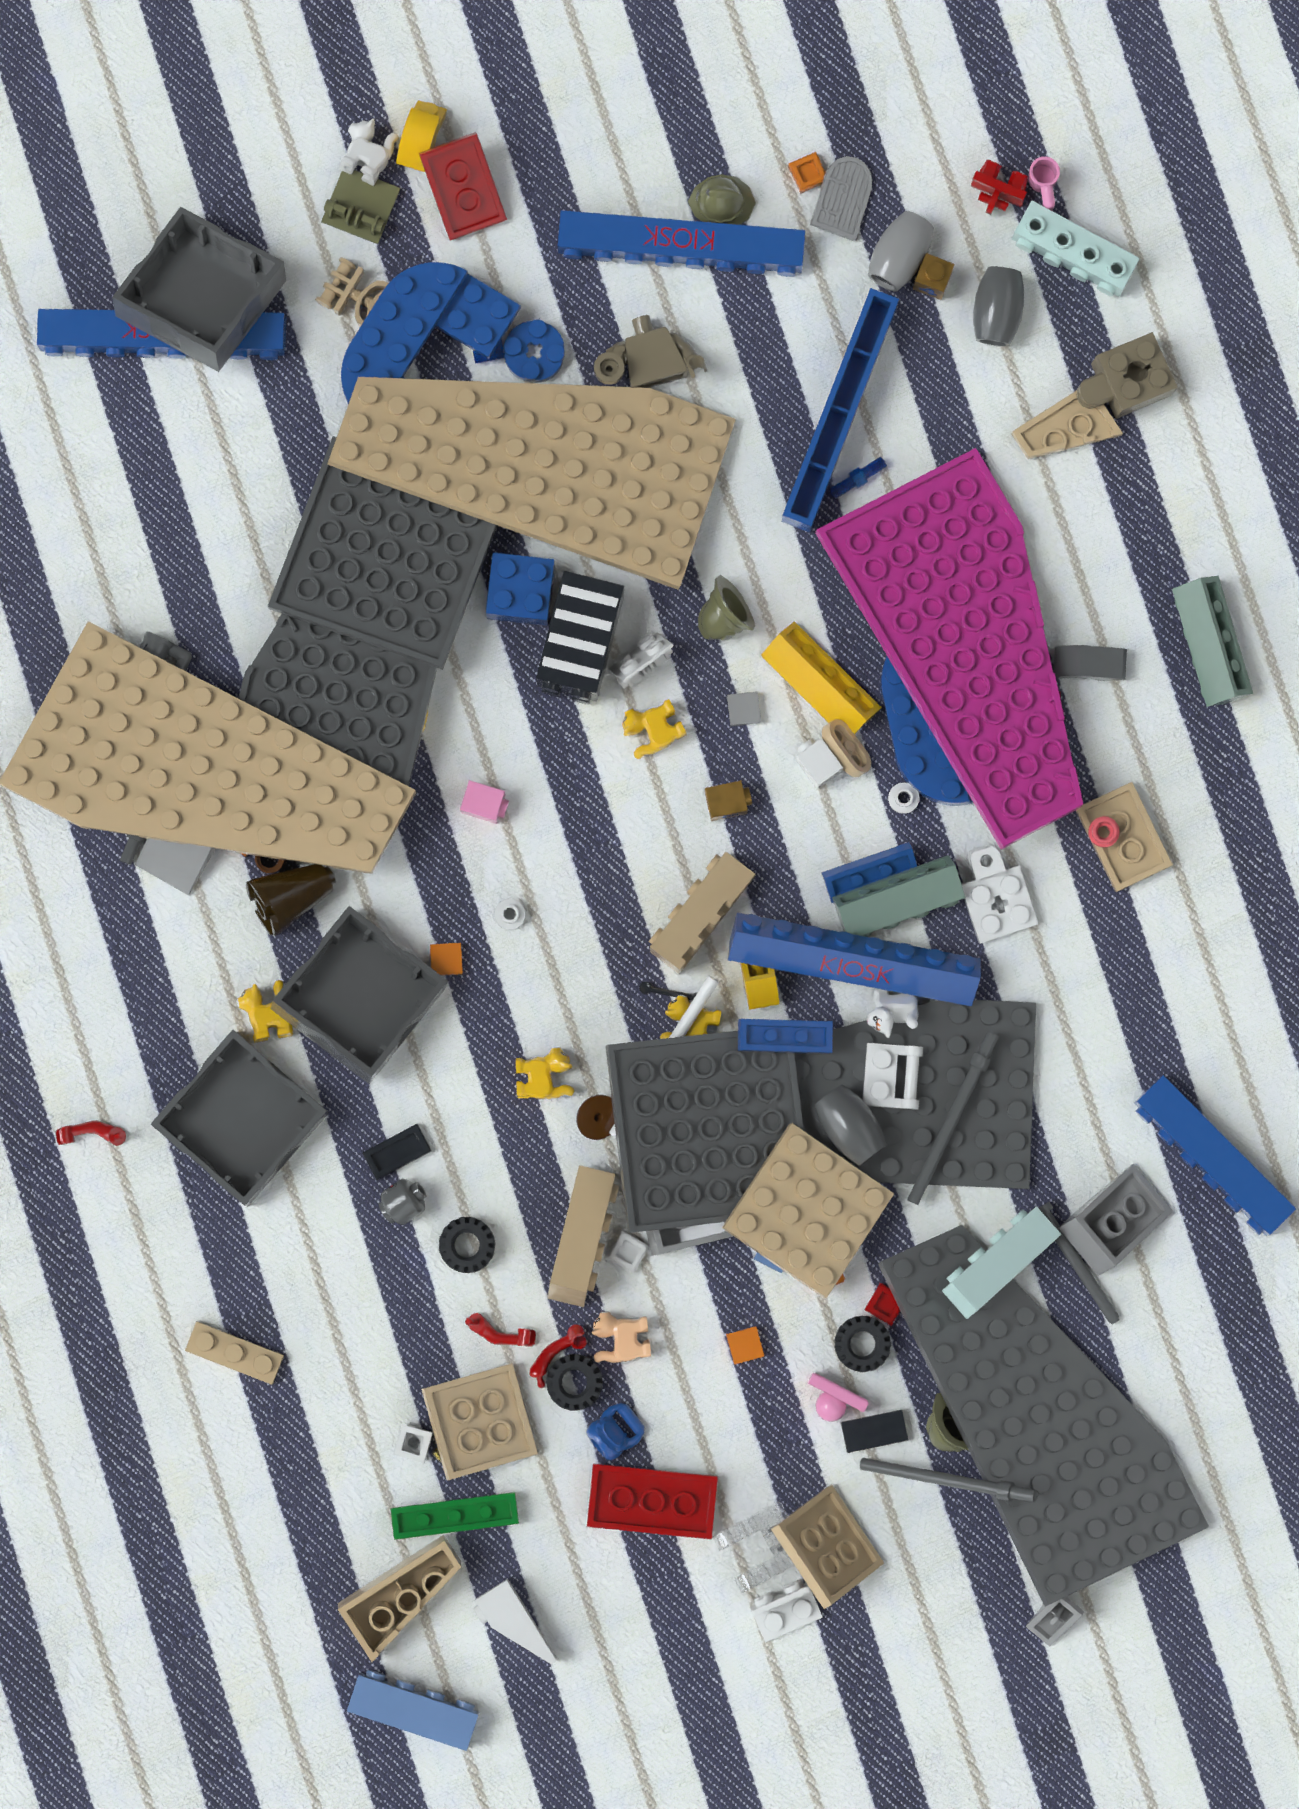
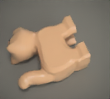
(625, 1338)

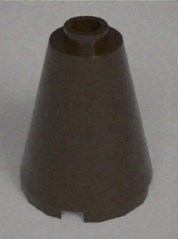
(288, 895)

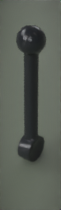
(645, 988)

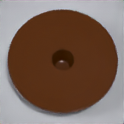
(595, 1117)

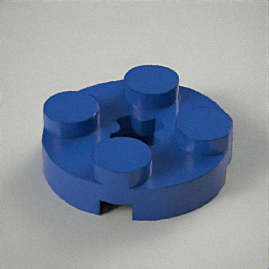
(533, 369)

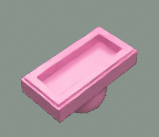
(832, 1403)

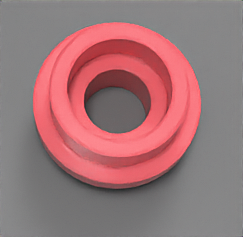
(1106, 822)

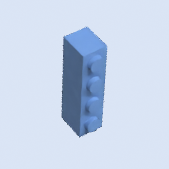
(412, 1710)

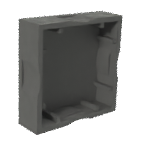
(199, 289)
(359, 995)
(240, 1118)

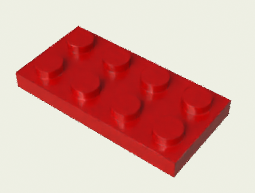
(652, 1501)

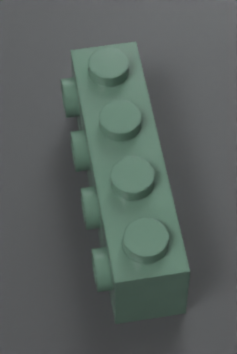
(1212, 641)
(899, 897)

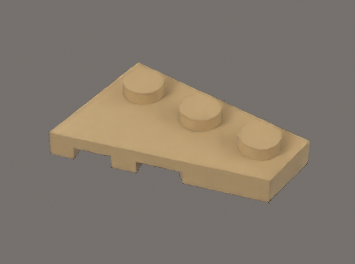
(1065, 427)

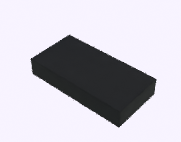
(397, 1151)
(874, 1431)

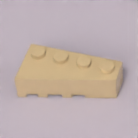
(701, 912)
(581, 1236)

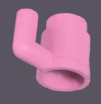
(1043, 177)

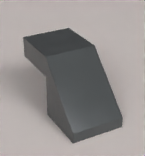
(1090, 662)

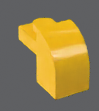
(419, 133)

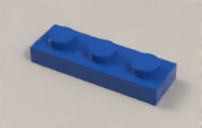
(868, 870)
(785, 1036)

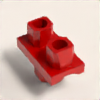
(987, 181)

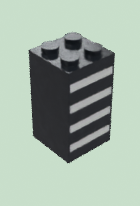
(580, 637)

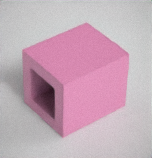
(484, 802)

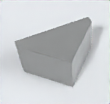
(1054, 1620)

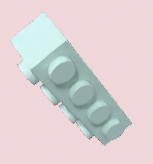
(1075, 249)
(1001, 1262)

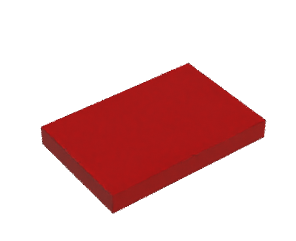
(462, 186)

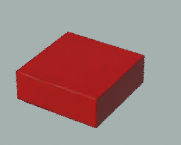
(883, 1305)

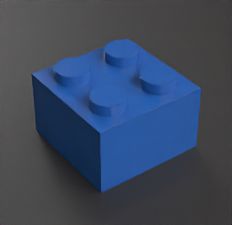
(520, 589)

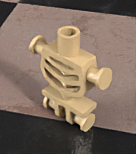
(361, 297)

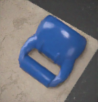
(609, 1437)

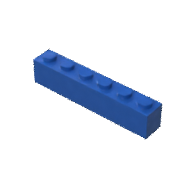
(1214, 1155)

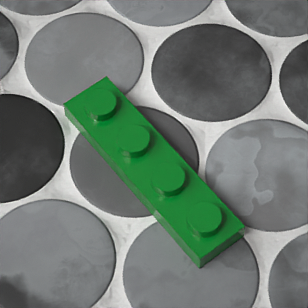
(454, 1515)

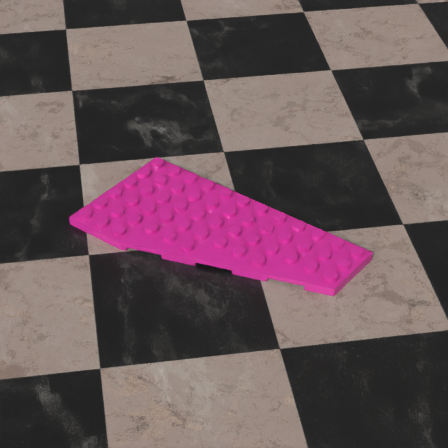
(962, 623)

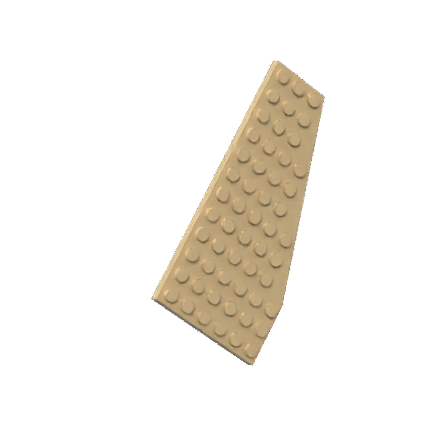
(566, 464)
(183, 762)

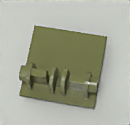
(360, 206)

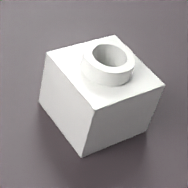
(402, 1447)

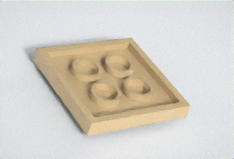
(479, 1421)
(827, 1546)

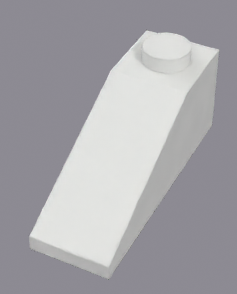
(509, 1616)

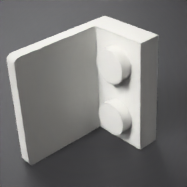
(785, 1611)

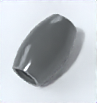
(998, 306)
(850, 1125)

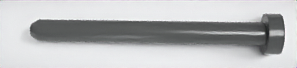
(1081, 1269)

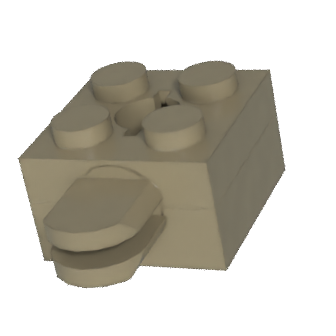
(1128, 377)

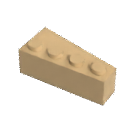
(394, 1598)

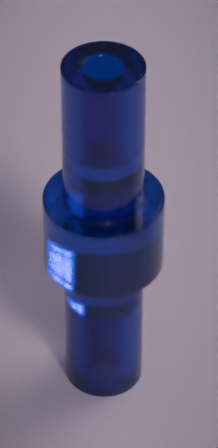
(857, 477)

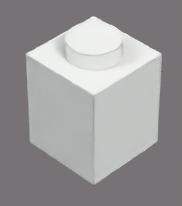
(818, 762)

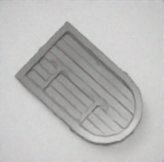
(843, 198)

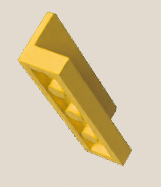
(819, 678)

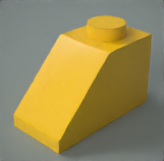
(759, 986)

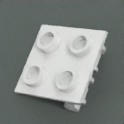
(650, 649)

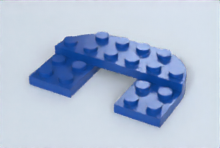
(410, 309)
(915, 746)

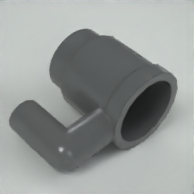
(162, 648)

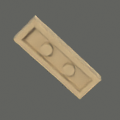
(234, 1353)

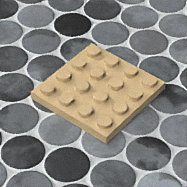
(808, 1210)

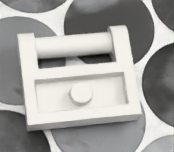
(881, 1076)

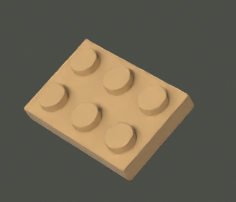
(1138, 849)

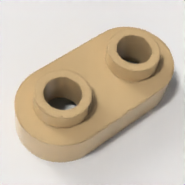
(846, 748)

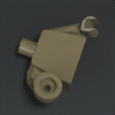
(651, 357)

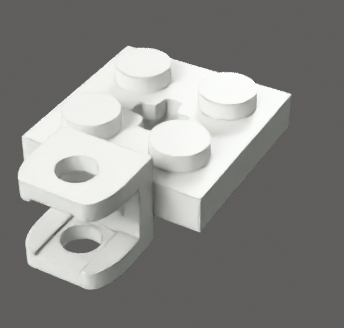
(995, 881)

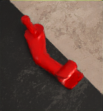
(110, 1133)
(483, 1328)
(542, 1362)

